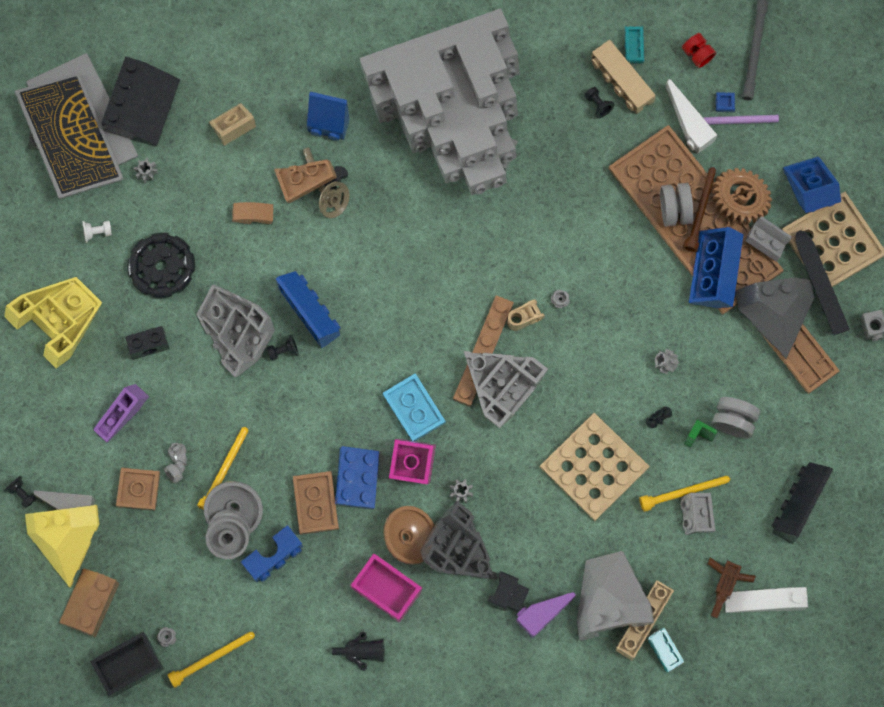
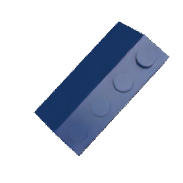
(716, 268)
(307, 308)

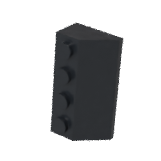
(801, 502)

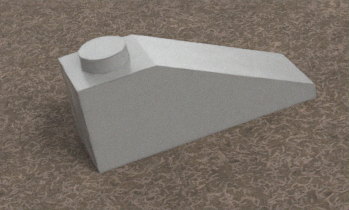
(64, 500)

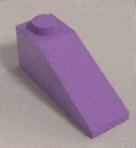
(121, 411)
(542, 613)

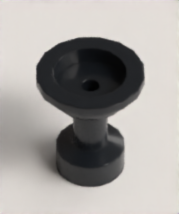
(603, 107)
(290, 347)
(16, 486)

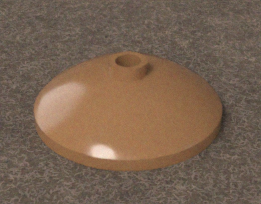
(412, 524)

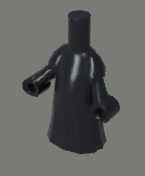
(356, 650)

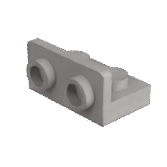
(768, 238)
(697, 513)

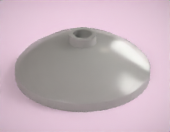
(236, 492)

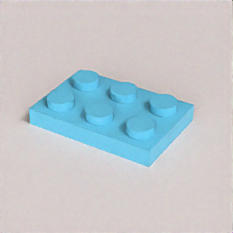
(414, 407)

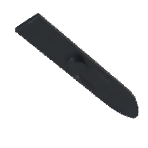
(821, 283)

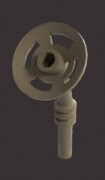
(332, 197)

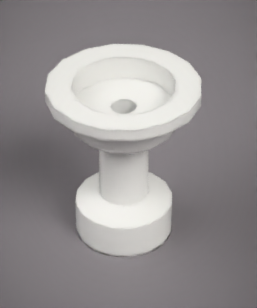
(89, 231)

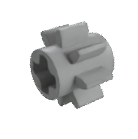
(142, 167)
(666, 361)
(459, 496)

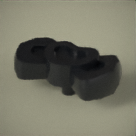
(341, 173)
(658, 417)

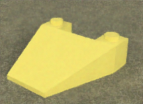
(61, 312)

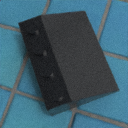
(140, 102)

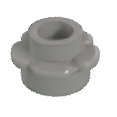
(560, 294)
(161, 637)

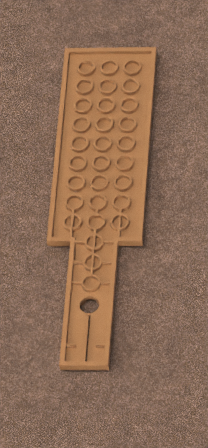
(667, 161)

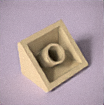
(233, 124)

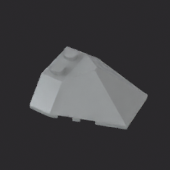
(236, 327)
(611, 597)

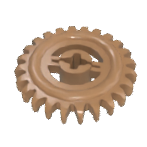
(736, 202)

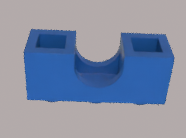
(260, 567)

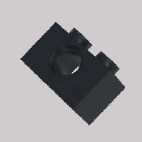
(147, 342)

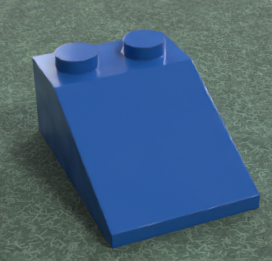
(327, 116)
(813, 184)

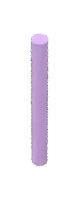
(742, 119)

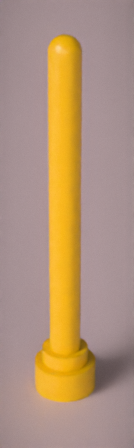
(227, 463)
(648, 502)
(177, 677)

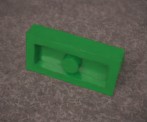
(700, 429)

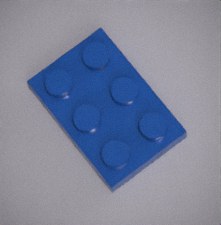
(357, 477)

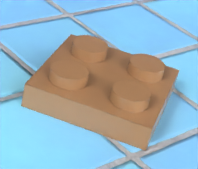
(138, 489)

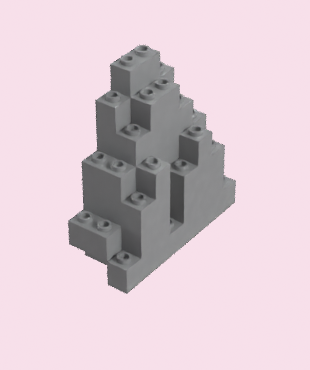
(452, 97)

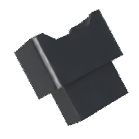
(508, 593)

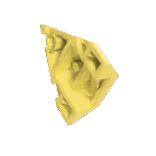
(64, 537)

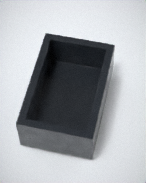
(127, 665)

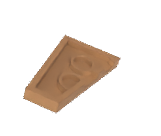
(303, 179)

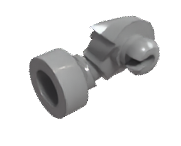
(178, 455)

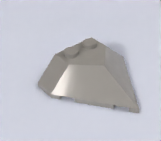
(503, 383)

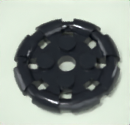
(156, 255)

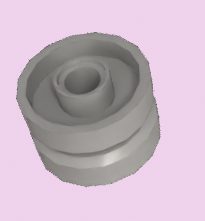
(676, 204)
(735, 417)
(226, 545)

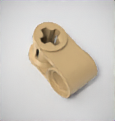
(528, 314)

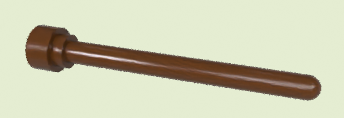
(691, 243)

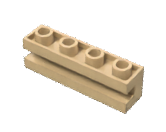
(622, 76)
(634, 636)

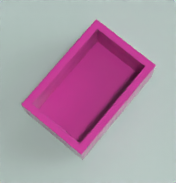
(386, 588)

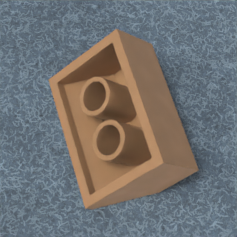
(89, 602)

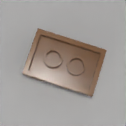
(315, 502)

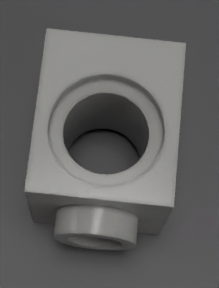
(873, 317)

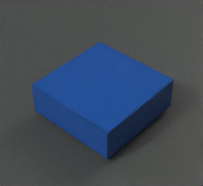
(725, 102)

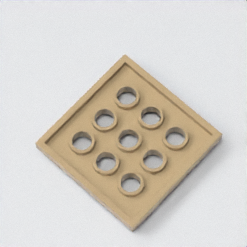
(852, 220)
(594, 453)

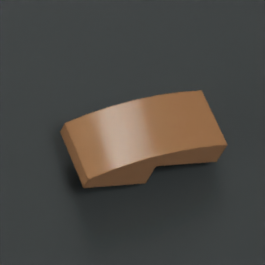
(252, 212)

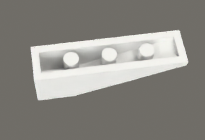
(695, 128)
(767, 600)

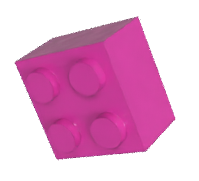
(412, 461)

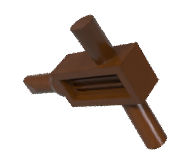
(729, 575)

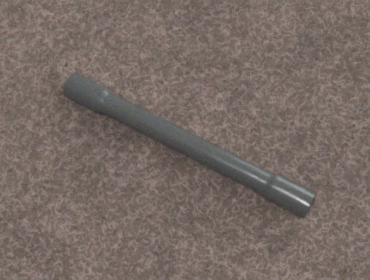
(749, 84)

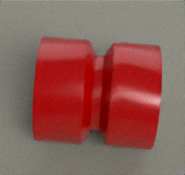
(701, 56)

